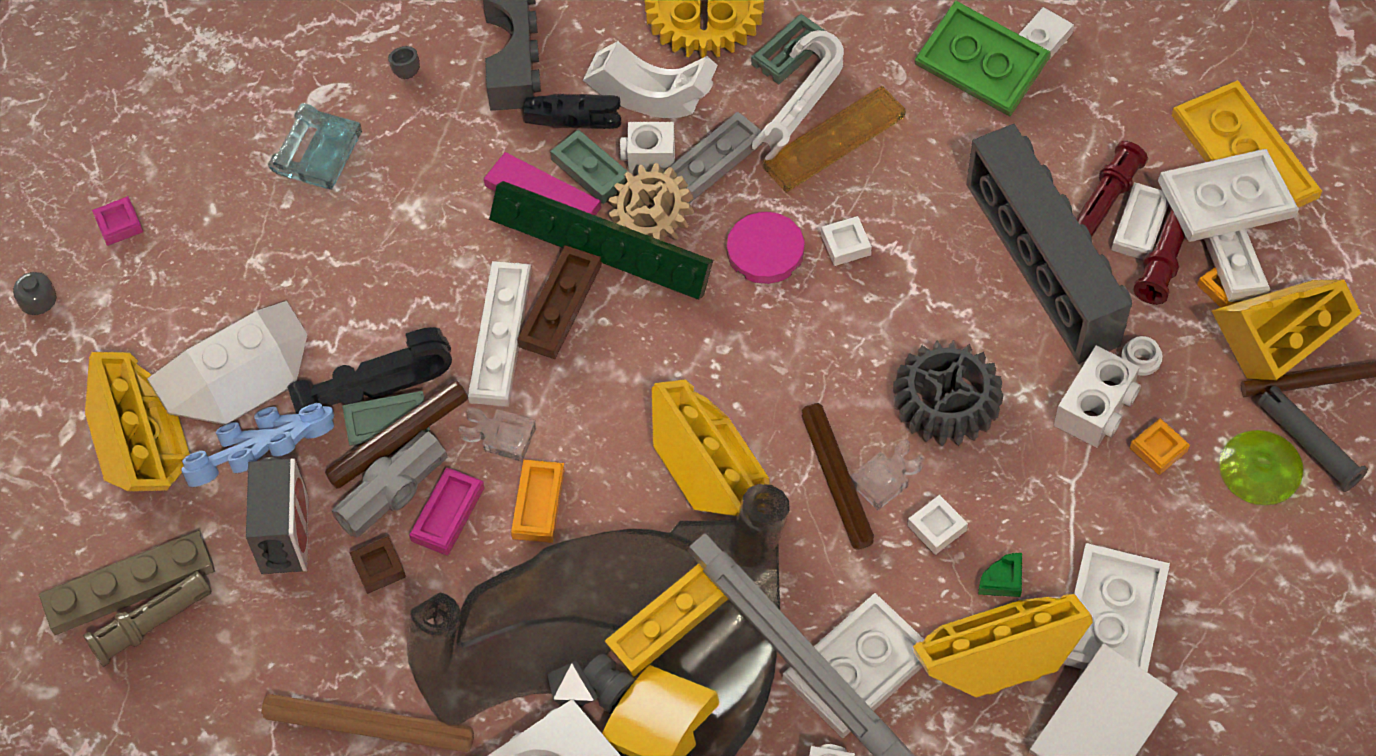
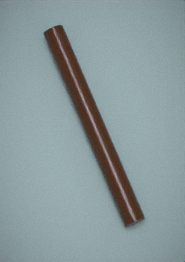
(1310, 379)

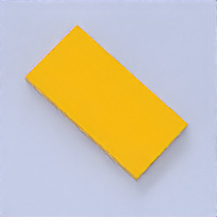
(1232, 124)

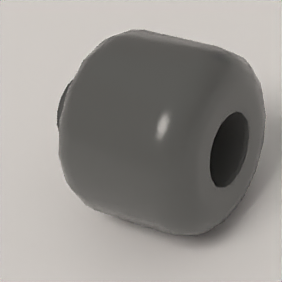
(34, 293)

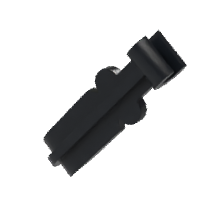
(422, 361)

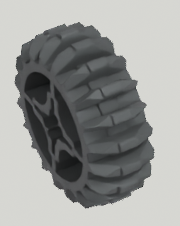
(961, 410)

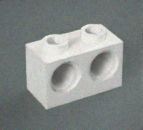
(1092, 394)

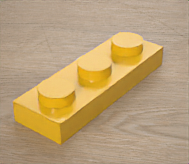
(665, 620)

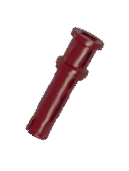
(1114, 180)
(1161, 264)

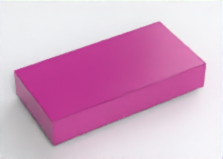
(447, 511)

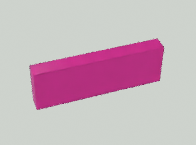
(535, 180)

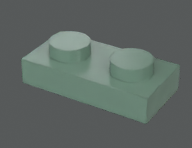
(589, 165)

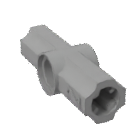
(389, 483)

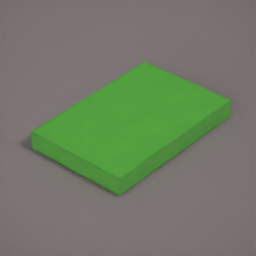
(982, 58)

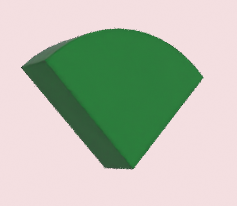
(1003, 577)

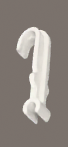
(786, 121)

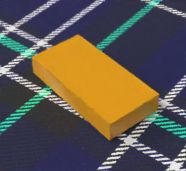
(538, 501)

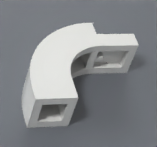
(648, 87)

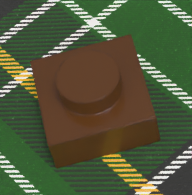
(377, 565)

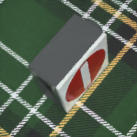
(277, 516)

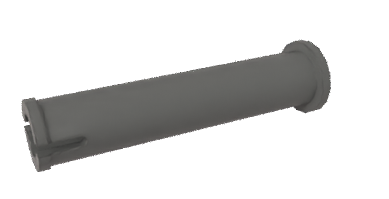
(1313, 439)

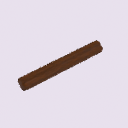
(396, 434)
(837, 476)

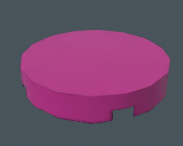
(765, 247)

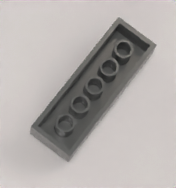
(1048, 242)

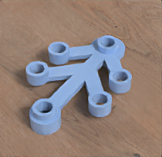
(253, 444)

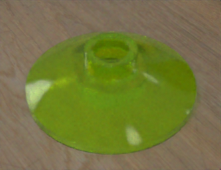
(1257, 481)

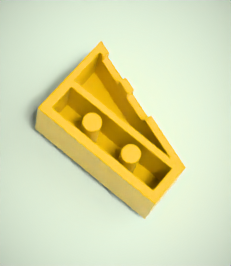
(1285, 325)

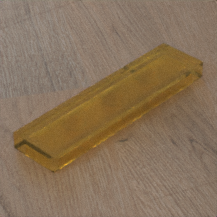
(834, 138)

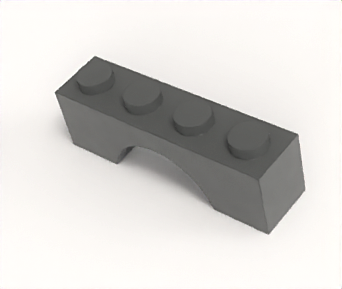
(511, 71)

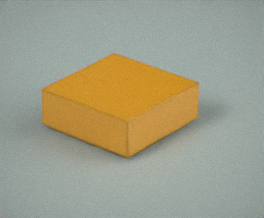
(1159, 446)

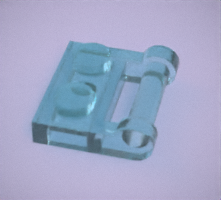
(326, 152)

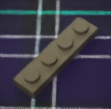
(125, 583)

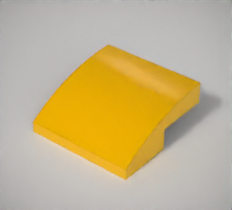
(659, 715)

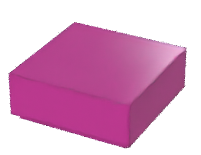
(117, 221)

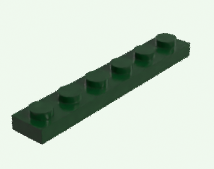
(612, 242)

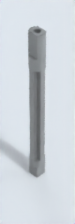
(796, 650)

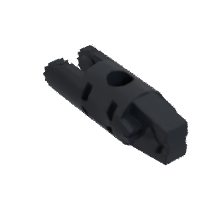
(573, 111)

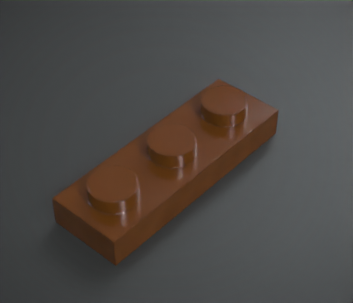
(559, 302)

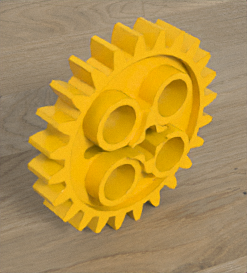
(681, 23)

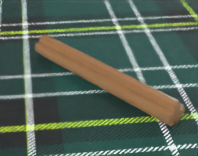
(367, 723)

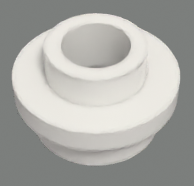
(1145, 347)

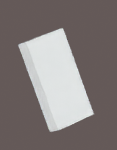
(1141, 221)

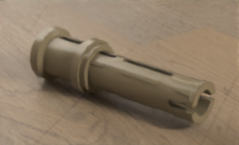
(129, 628)

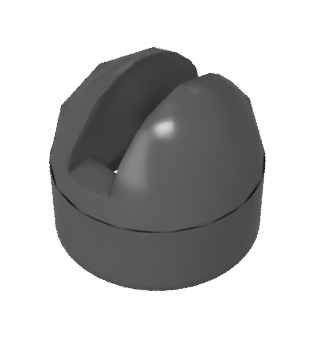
(404, 62)

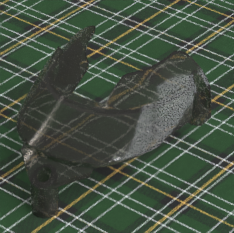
(581, 594)

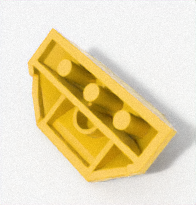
(131, 431)
(702, 449)
(1005, 644)

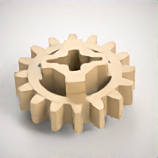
(651, 187)

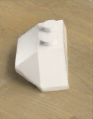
(234, 367)

